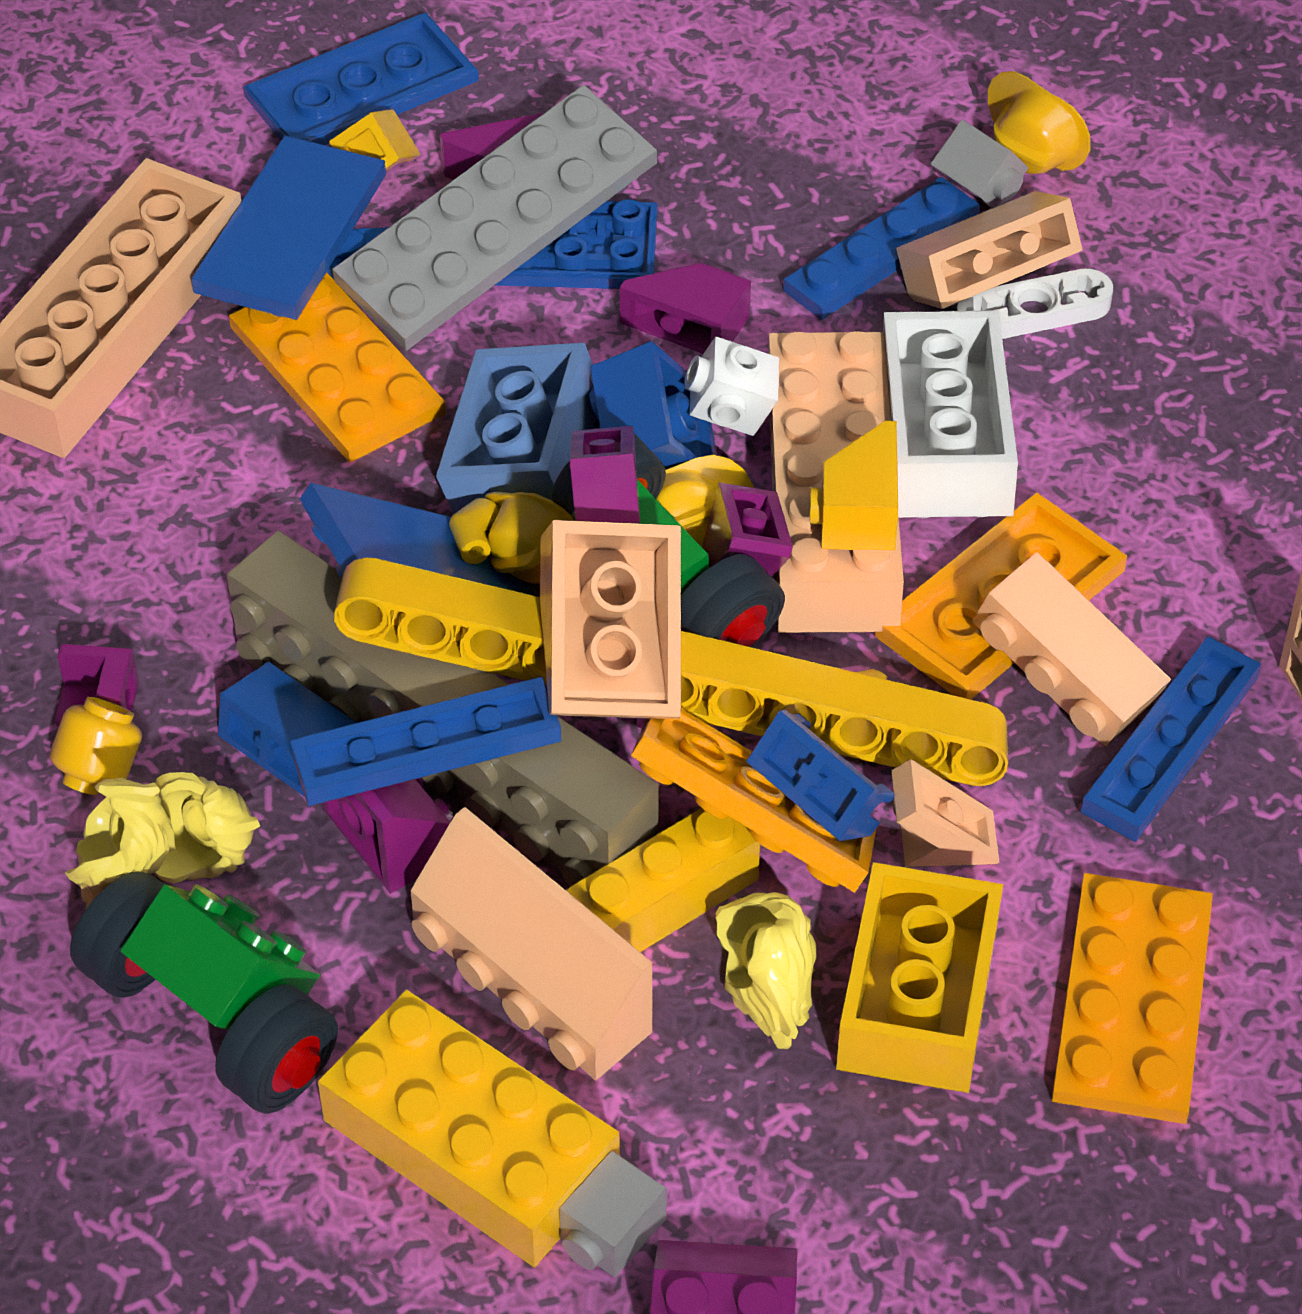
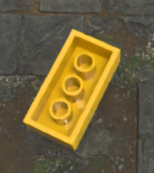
(465, 1124)

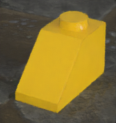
(860, 493)

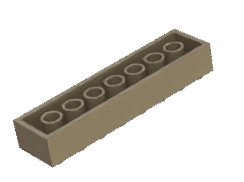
(556, 801)

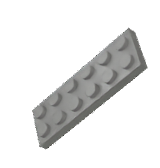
(494, 217)

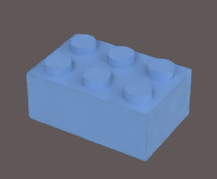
(516, 421)

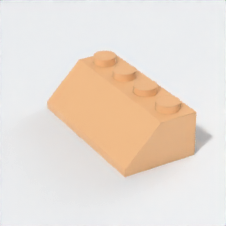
(533, 947)

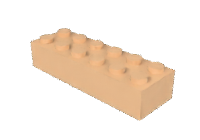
(106, 304)
(828, 398)

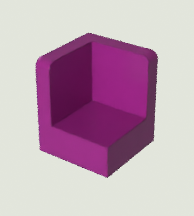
(96, 673)

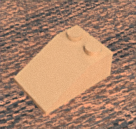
(612, 619)

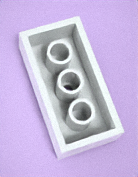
(951, 414)

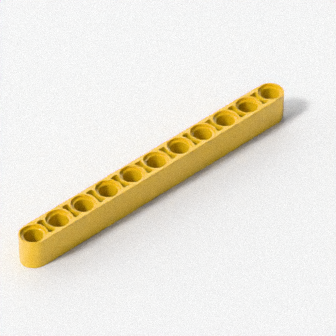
(719, 679)

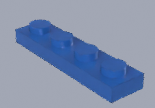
(872, 253)
(1170, 739)
(424, 741)

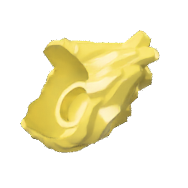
(208, 827)
(122, 836)
(769, 962)

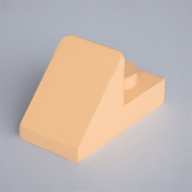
(941, 821)

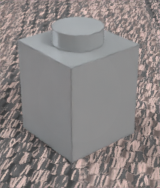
(980, 165)
(611, 1215)

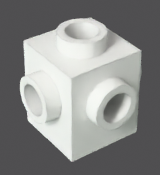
(733, 385)

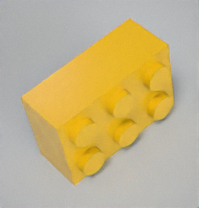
(919, 977)

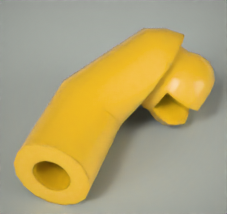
(470, 529)

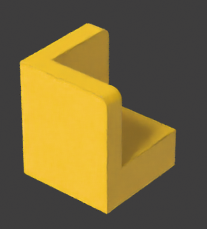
(380, 137)

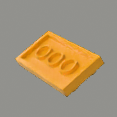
(341, 371)
(939, 614)
(727, 786)
(1133, 998)

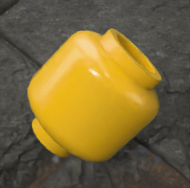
(95, 744)

